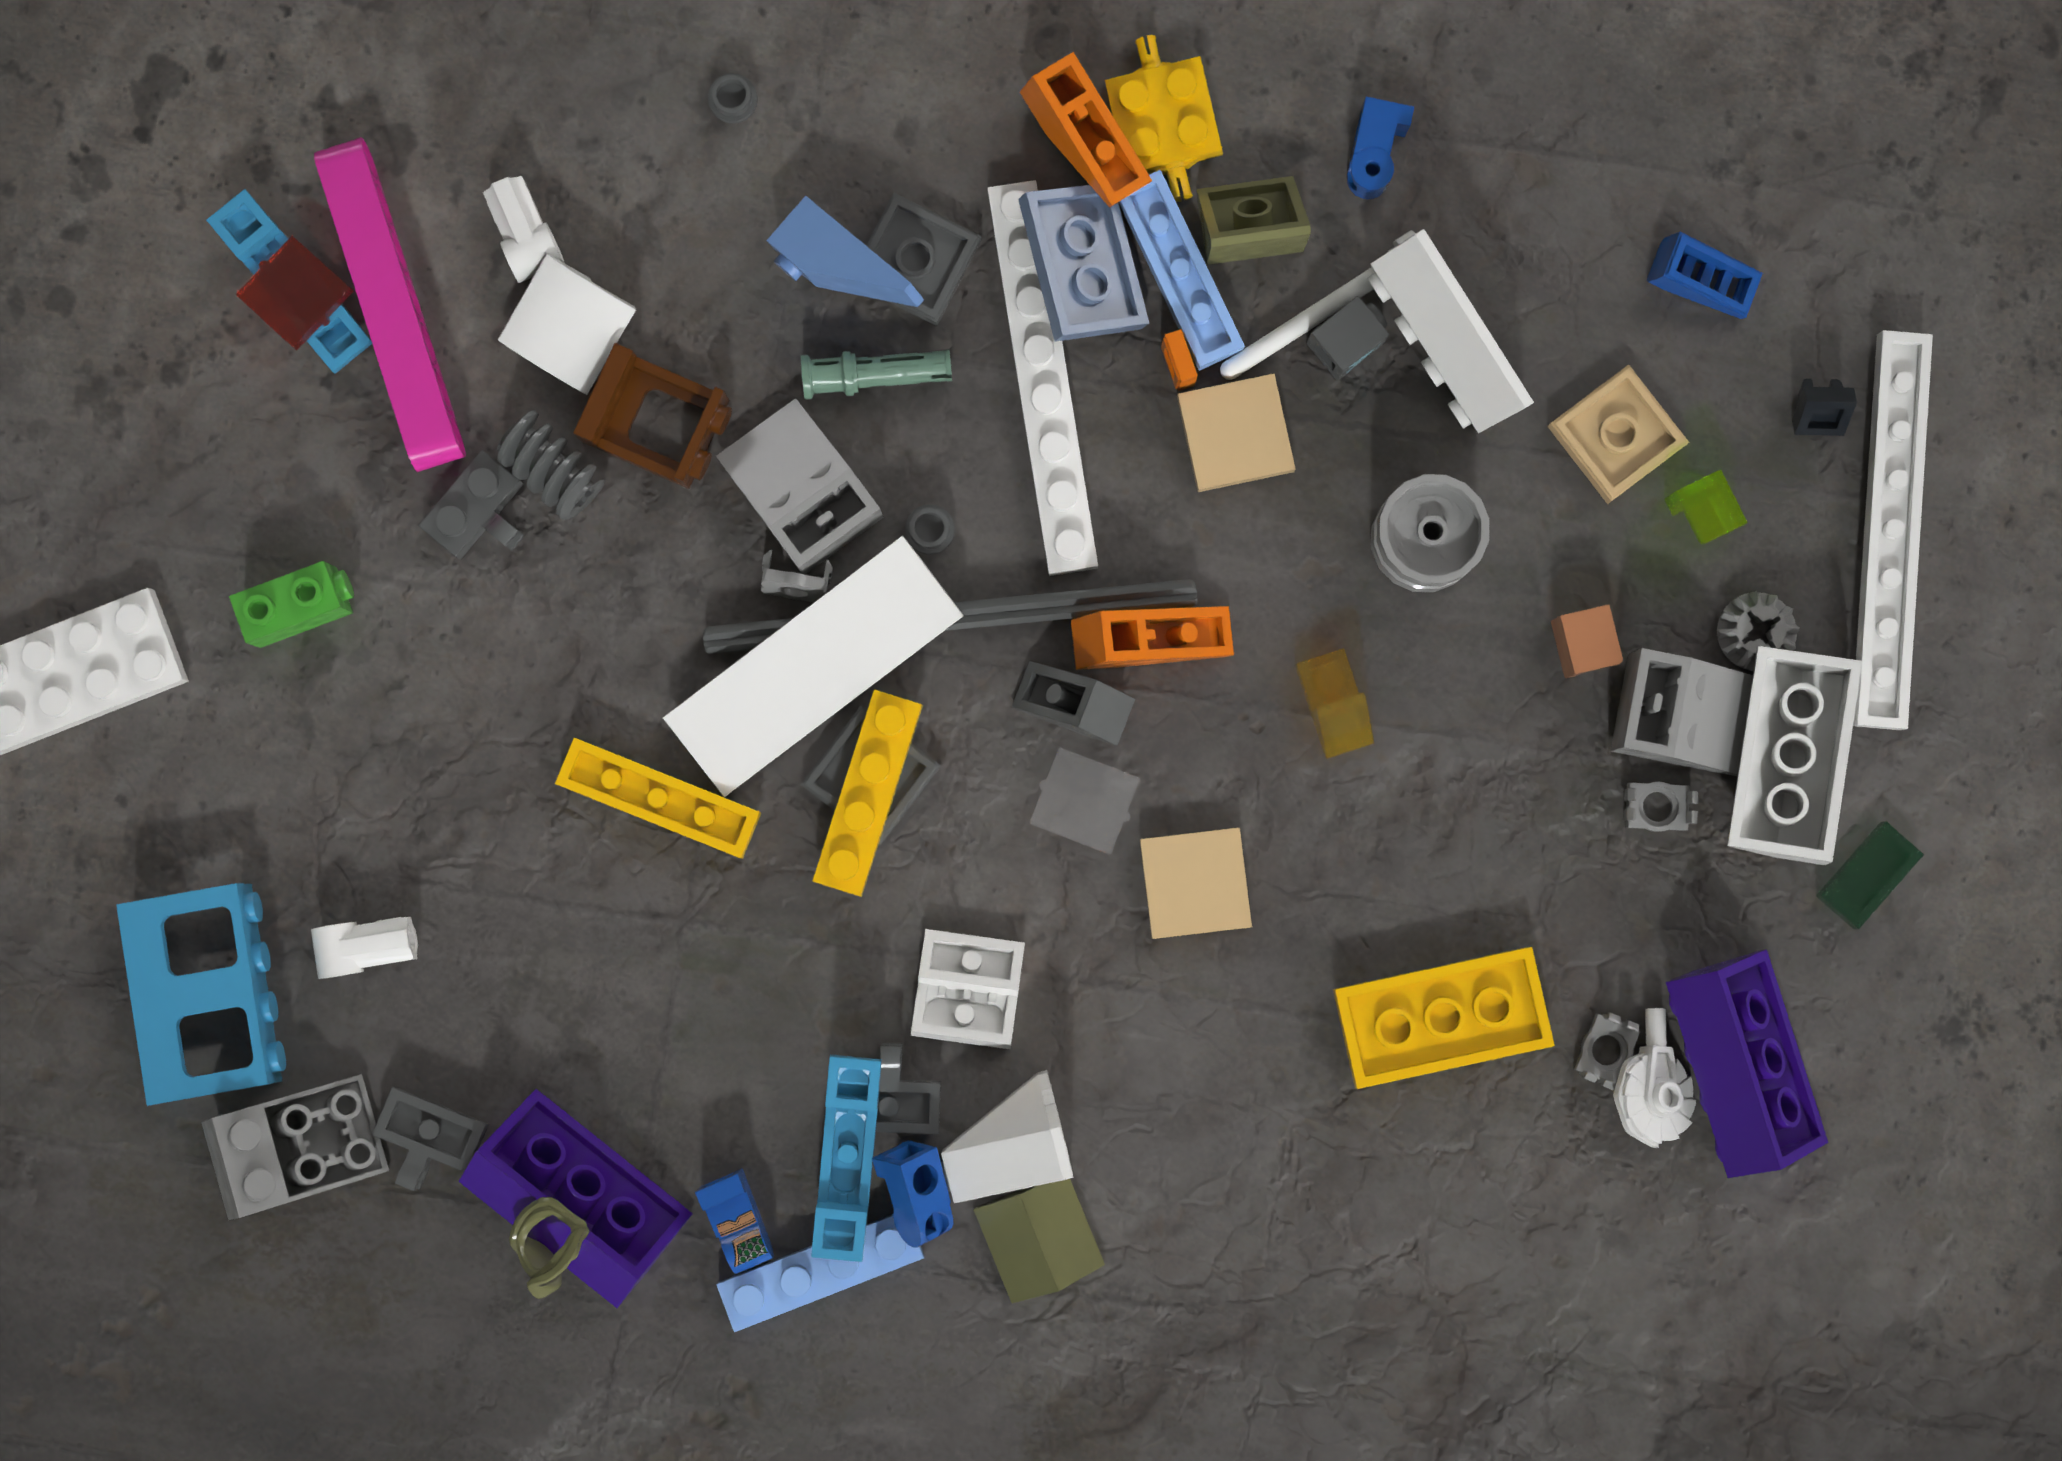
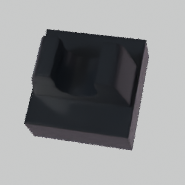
(1823, 409)

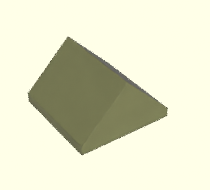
(1252, 220)
(1039, 1239)

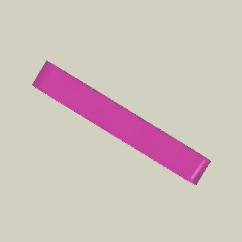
(389, 304)

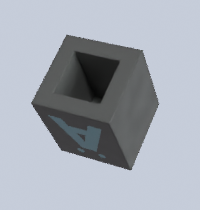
(1349, 337)

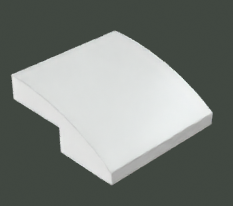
(566, 324)
(967, 989)

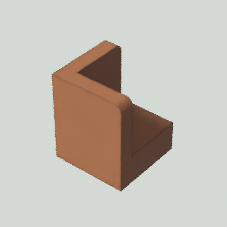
(1586, 641)

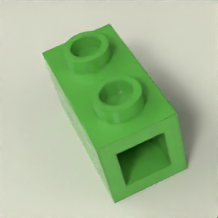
(292, 604)

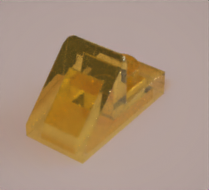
(1335, 703)

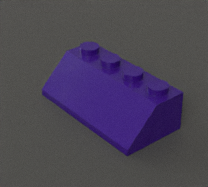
(1747, 1065)
(552, 1155)

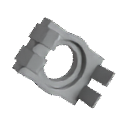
(792, 584)
(1679, 797)
(1625, 1033)

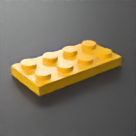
(1443, 1017)

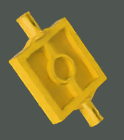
(1166, 115)

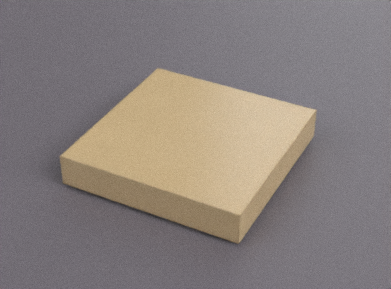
(1236, 432)
(1618, 434)
(1195, 883)

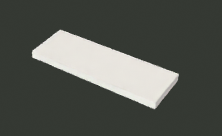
(813, 666)

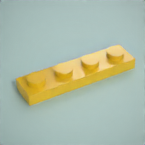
(867, 793)
(658, 798)

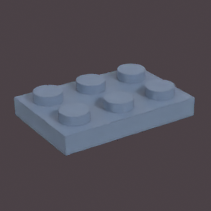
(1082, 263)

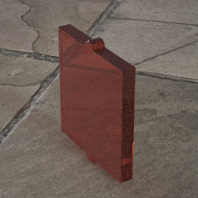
(294, 293)

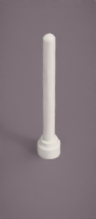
(1300, 323)

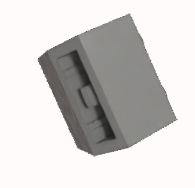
(800, 486)
(1682, 711)
(294, 1147)

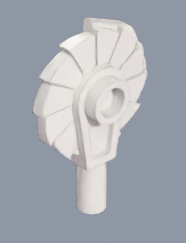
(1654, 1089)

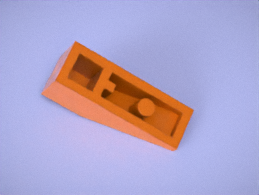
(1084, 129)
(1151, 636)

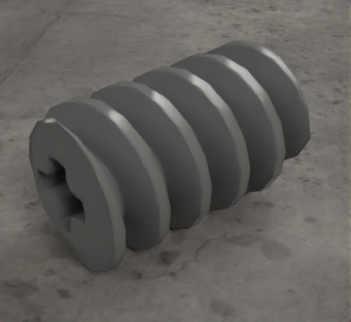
(547, 468)

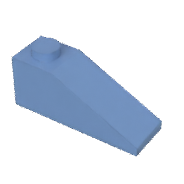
(834, 259)

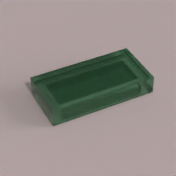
(1870, 875)

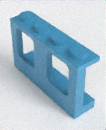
(164, 998)

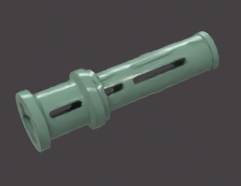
(852, 372)

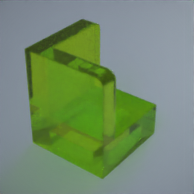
(1708, 507)

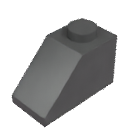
(1074, 702)

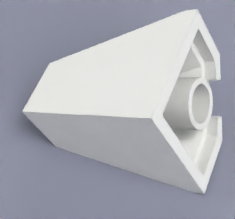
(1010, 1146)

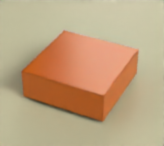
(1179, 360)

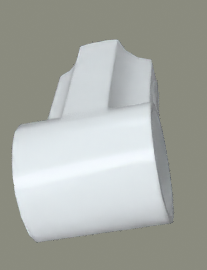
(521, 227)
(352, 947)

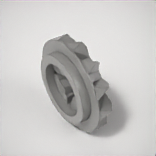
(1735, 624)

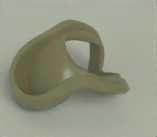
(536, 1259)

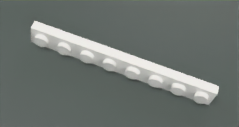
(1043, 393)
(1892, 528)

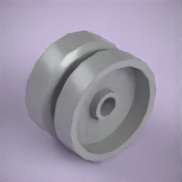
(1451, 512)

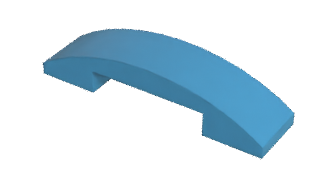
(257, 238)
(846, 1158)

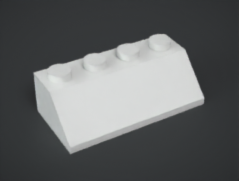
(1450, 332)
(1794, 755)

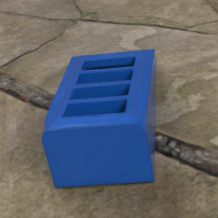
(1678, 245)

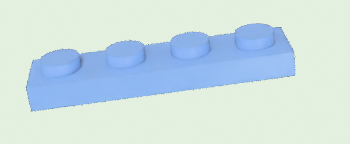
(1181, 273)
(804, 1279)

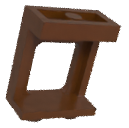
(618, 399)

